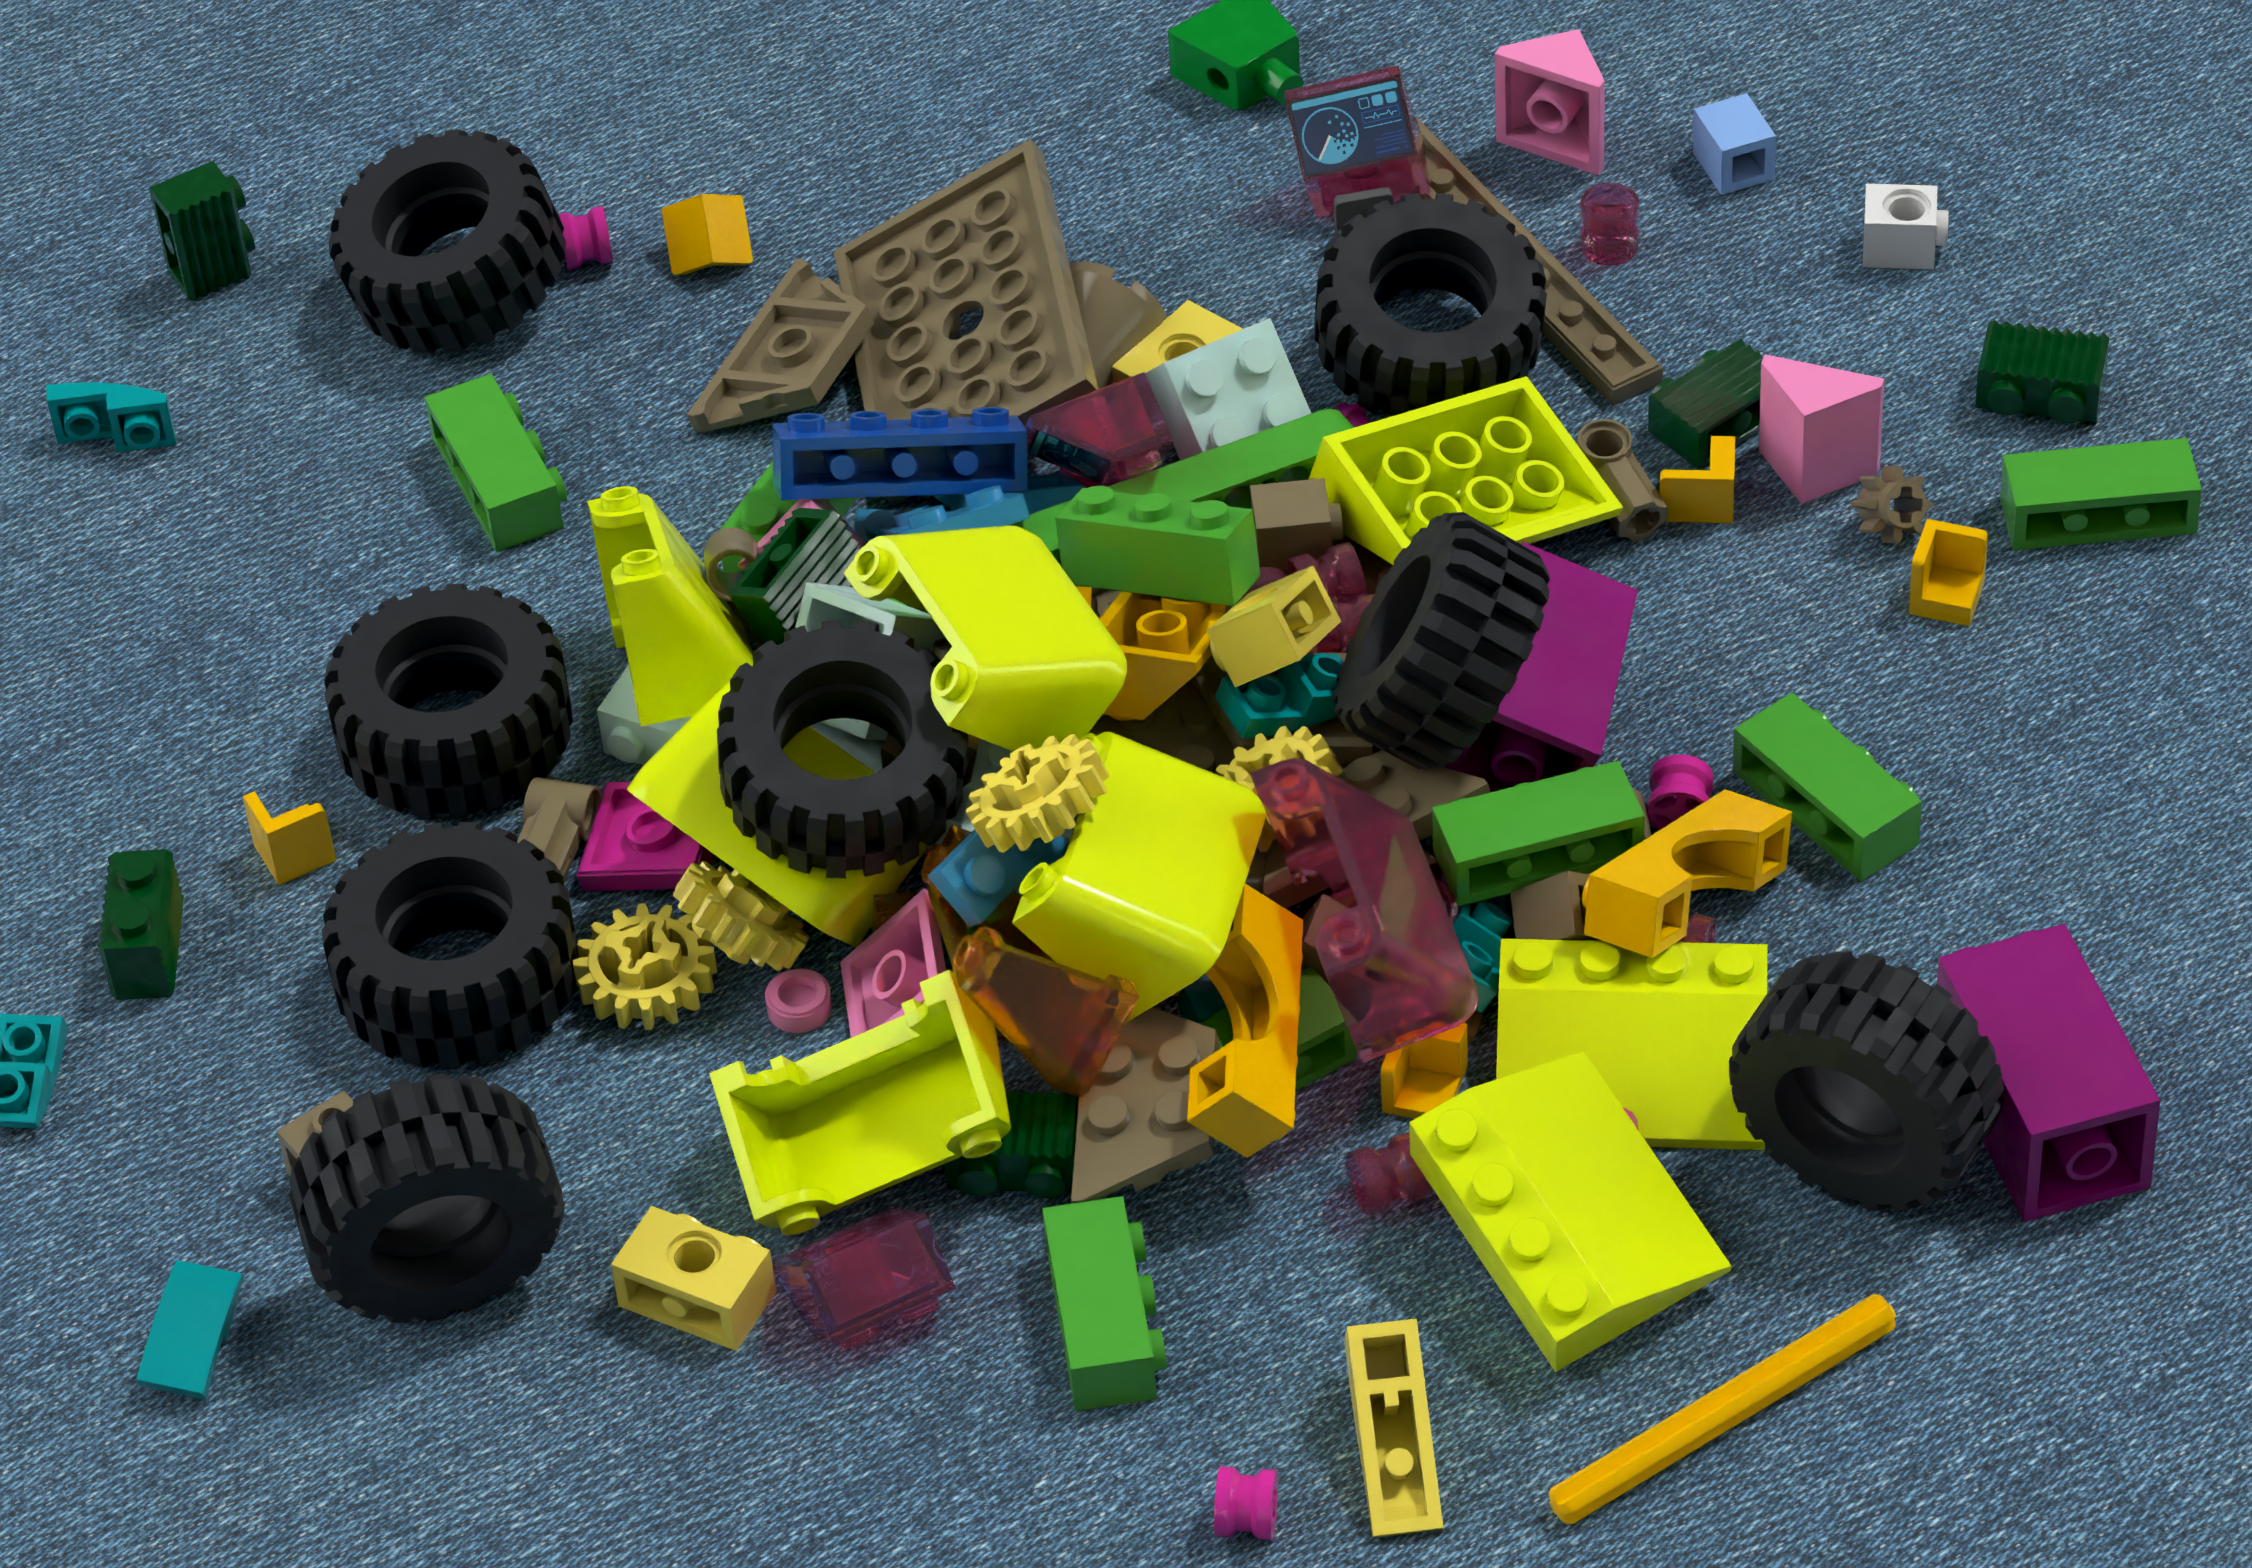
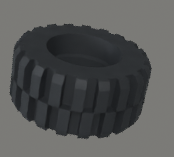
(1427, 247)
(475, 284)
(1441, 641)
(460, 755)
(831, 820)
(461, 1004)
(1866, 1080)
(426, 1198)

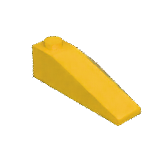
(1162, 646)

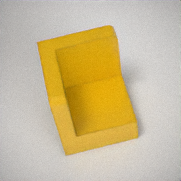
(707, 233)
(1702, 494)
(1948, 572)
(292, 841)
(1424, 1073)

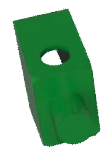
(1237, 53)

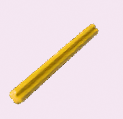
(1721, 1409)

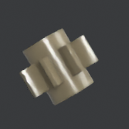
(1908, 509)

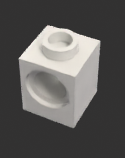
(1902, 226)

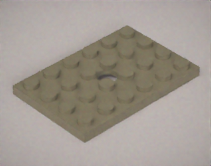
(969, 246)

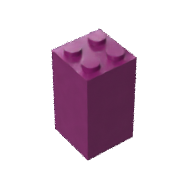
(1564, 689)
(2074, 1095)

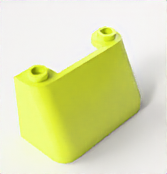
(661, 609)
(1021, 635)
(685, 789)
(1146, 873)
(866, 1109)

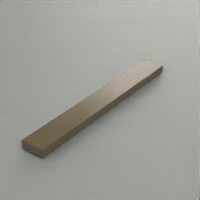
(1572, 317)

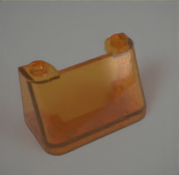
(1047, 1011)

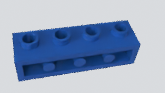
(899, 456)

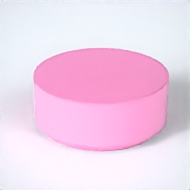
(798, 1000)

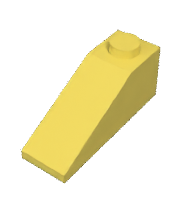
(1393, 1427)

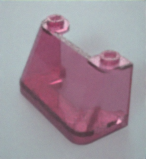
(1396, 952)

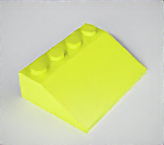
(1478, 454)
(1647, 1024)
(1564, 1204)

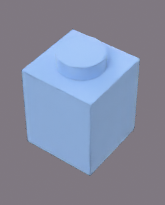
(1734, 144)

